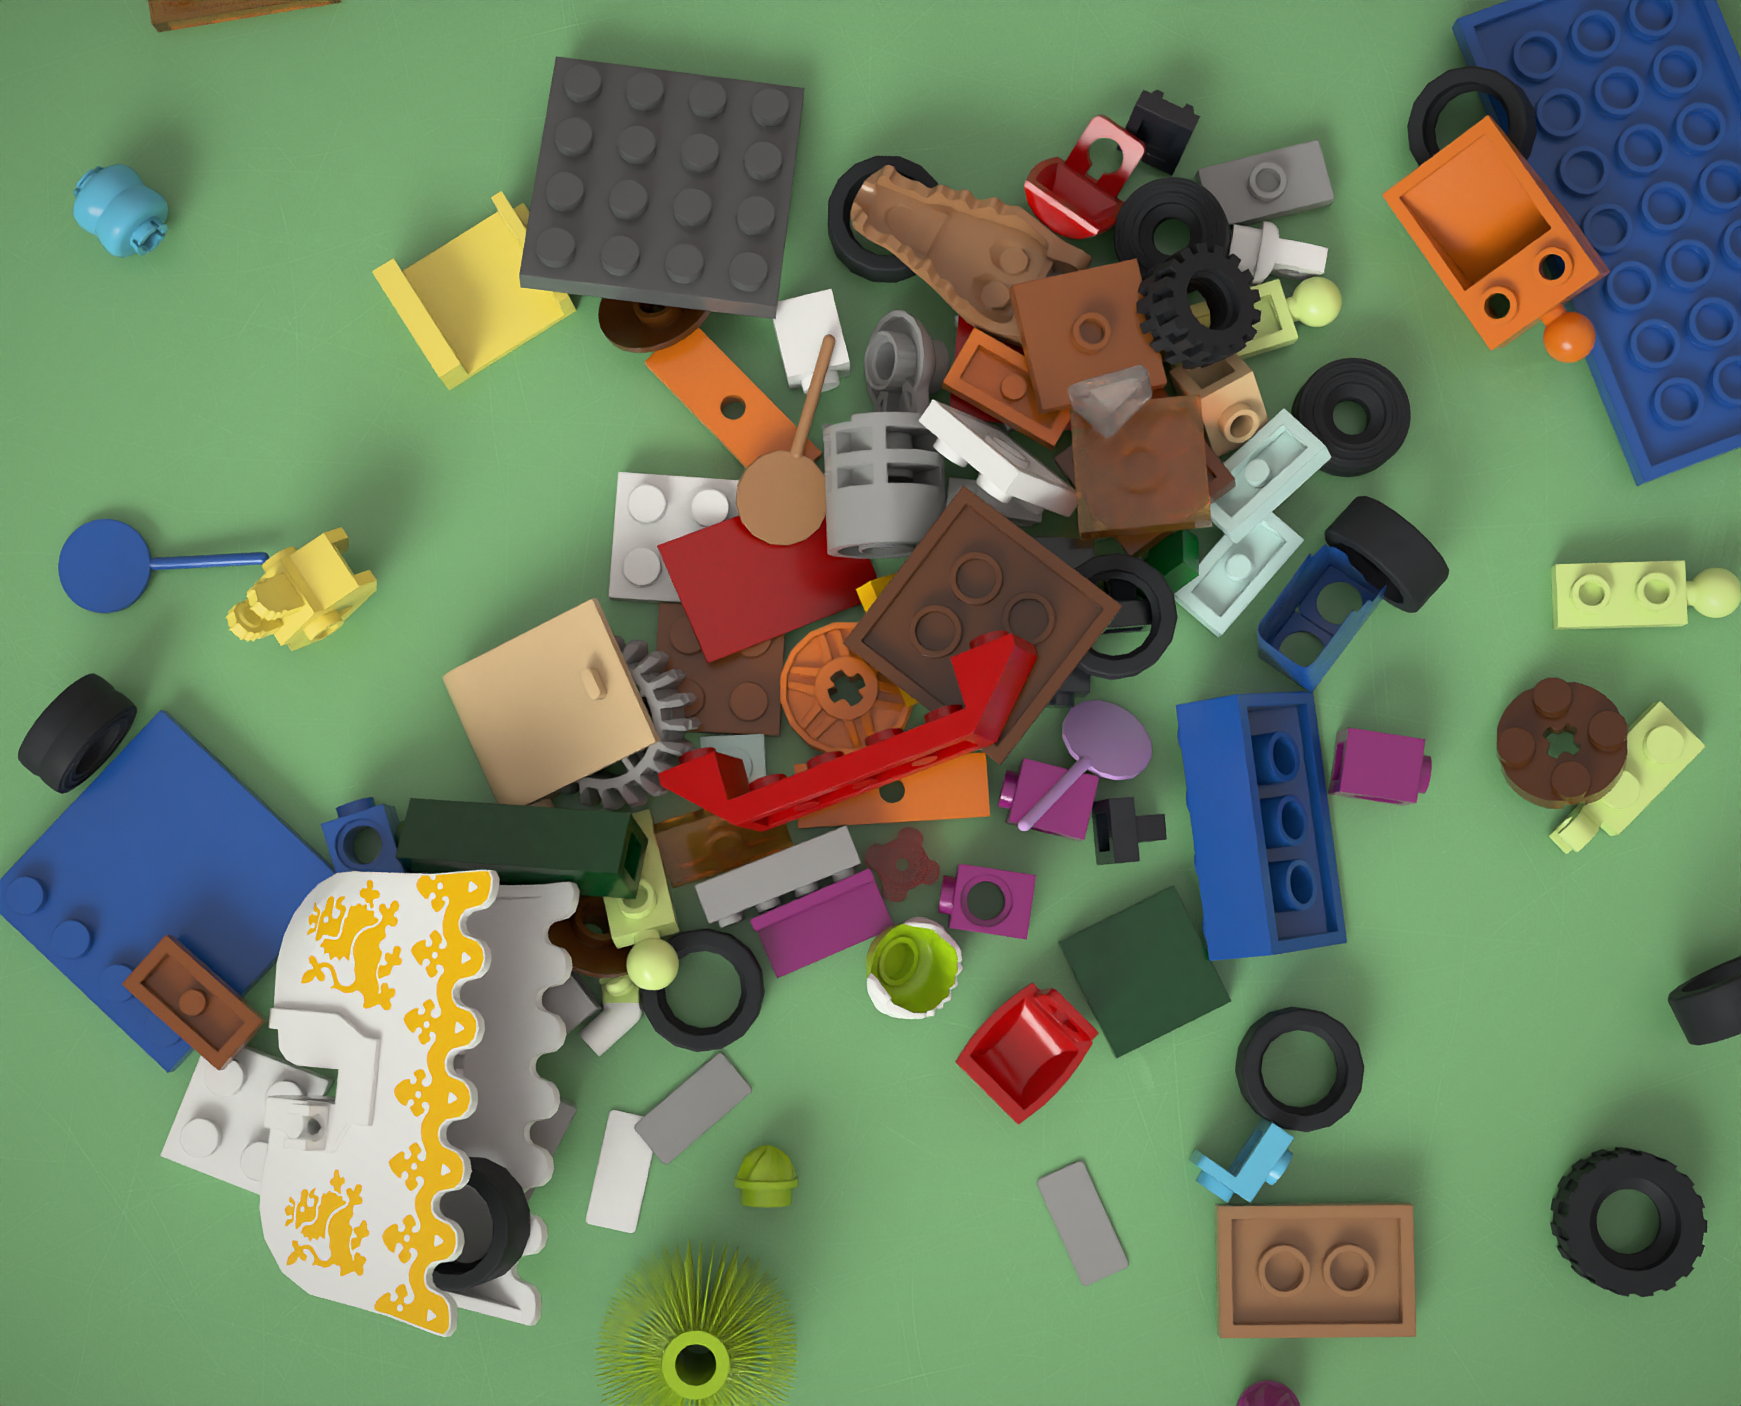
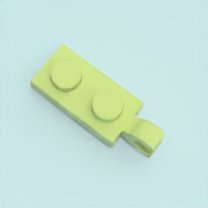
(1656, 753)

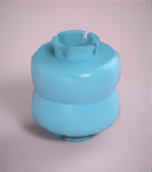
(120, 210)

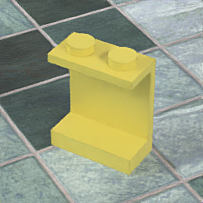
(468, 296)

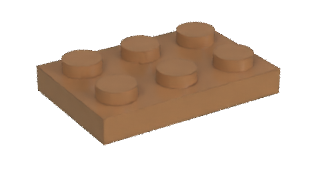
(1315, 1270)

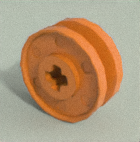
(809, 683)

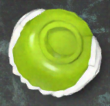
(912, 968)

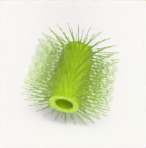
(701, 1323)

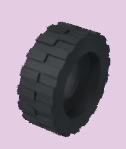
(1679, 1214)

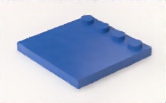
(156, 852)

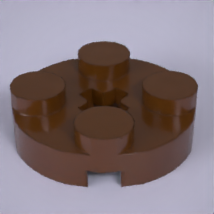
(1569, 779)

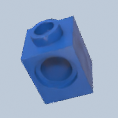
(351, 820)

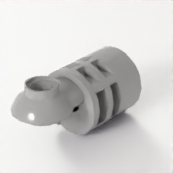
(882, 464)

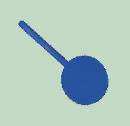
(110, 565)

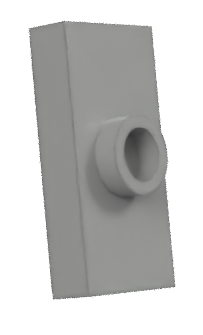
(1270, 184)

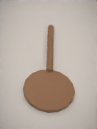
(783, 490)

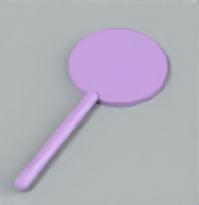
(1102, 741)

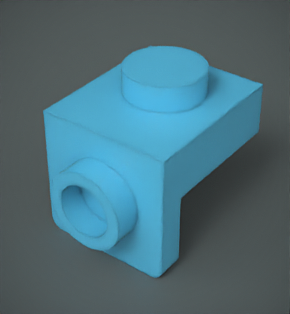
(1259, 1161)

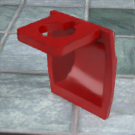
(1070, 198)
(1027, 1050)

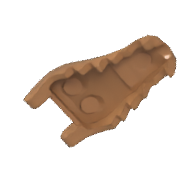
(962, 245)

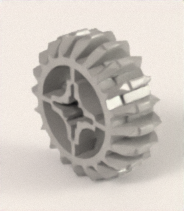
(668, 715)

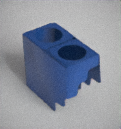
(1281, 620)

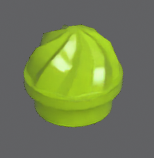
(766, 1178)

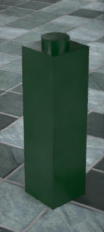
(525, 844)

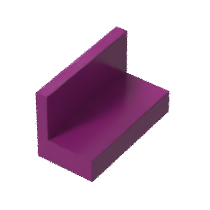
(822, 923)

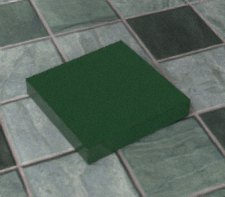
(1144, 971)

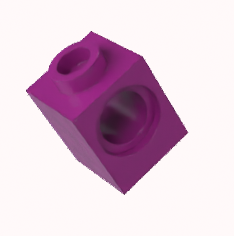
(1379, 767)
(1066, 817)
(1017, 896)

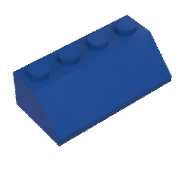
(1260, 824)

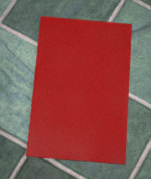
(753, 590)

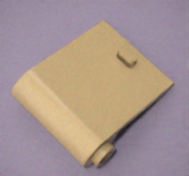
(550, 707)

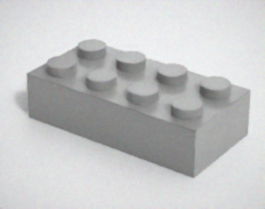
(776, 875)

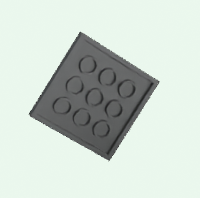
(663, 188)

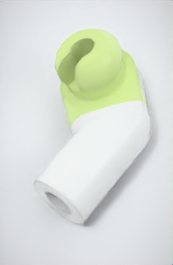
(621, 1011)

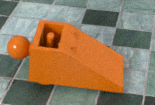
(1488, 230)

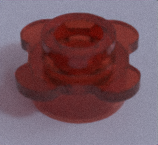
(920, 868)

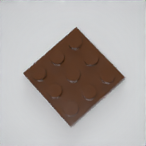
(976, 578)

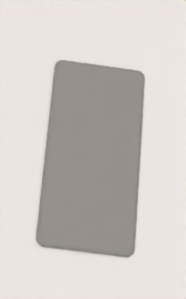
(692, 1108)
(1082, 1223)

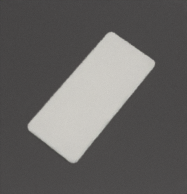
(620, 1175)

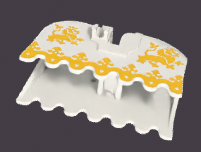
(436, 1034)

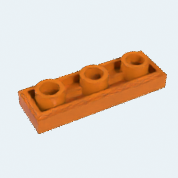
(708, 382)
(939, 793)

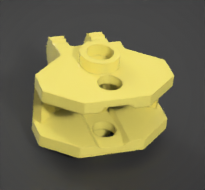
(303, 594)

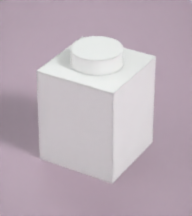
(800, 333)

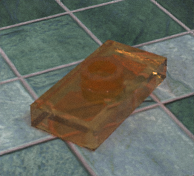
(706, 845)

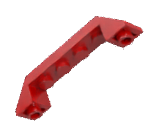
(989, 683)

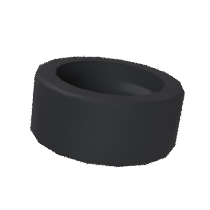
(1465, 80)
(847, 249)
(1388, 552)
(1163, 611)
(1710, 1004)
(749, 1005)
(1348, 1074)
(510, 1229)

